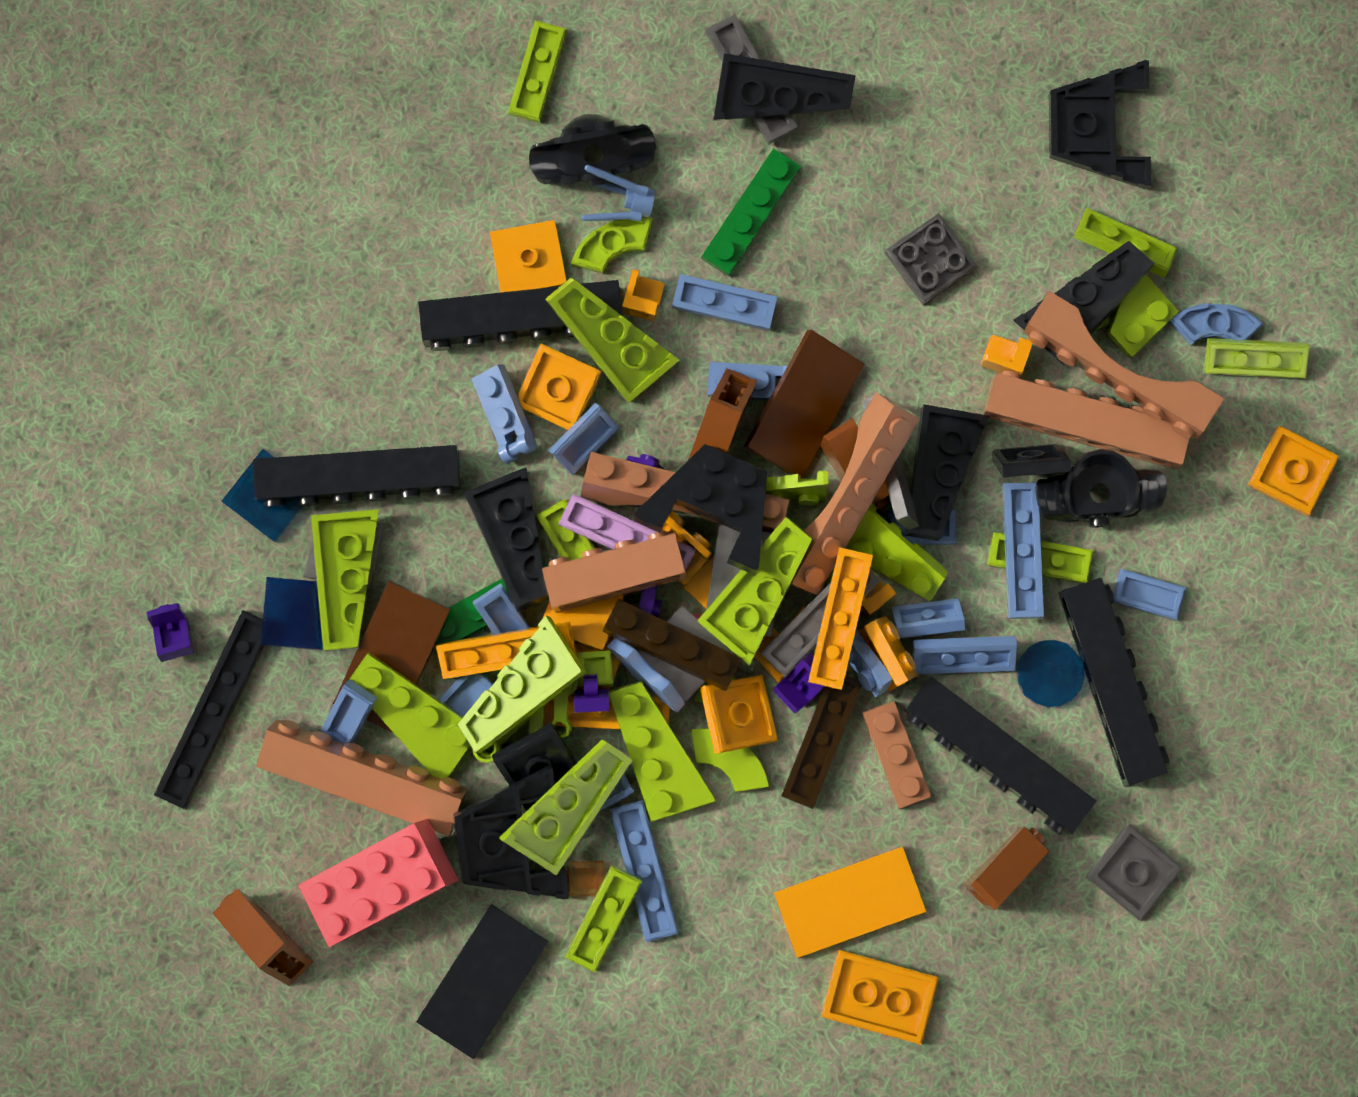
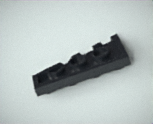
(772, 88)

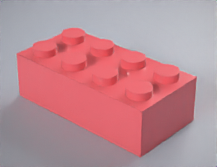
(378, 882)

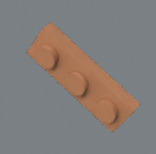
(896, 754)

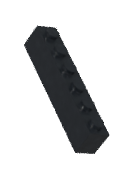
(500, 316)
(357, 475)
(1113, 682)
(1000, 756)

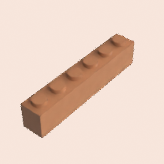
(1084, 419)
(361, 776)

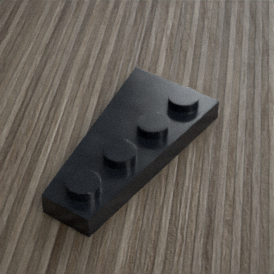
(1100, 287)
(942, 457)
(510, 532)

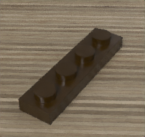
(671, 644)
(820, 743)

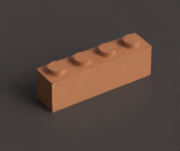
(613, 572)

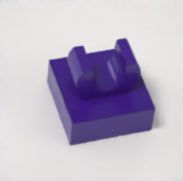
(591, 698)

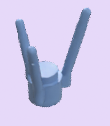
(637, 199)

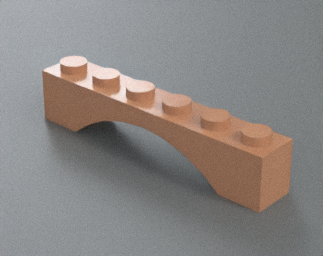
(1062, 330)
(879, 442)
(632, 483)

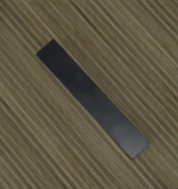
(212, 712)

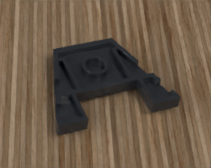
(1085, 128)
(720, 490)
(489, 860)

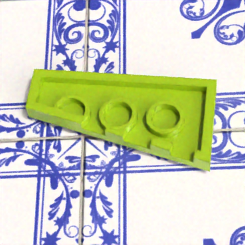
(342, 564)
(660, 762)
(564, 813)

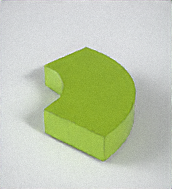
(610, 241)
(739, 765)

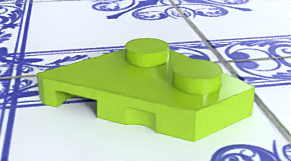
(1140, 317)
(794, 488)

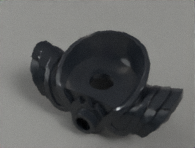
(562, 159)
(1131, 490)

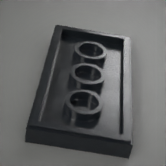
(482, 981)

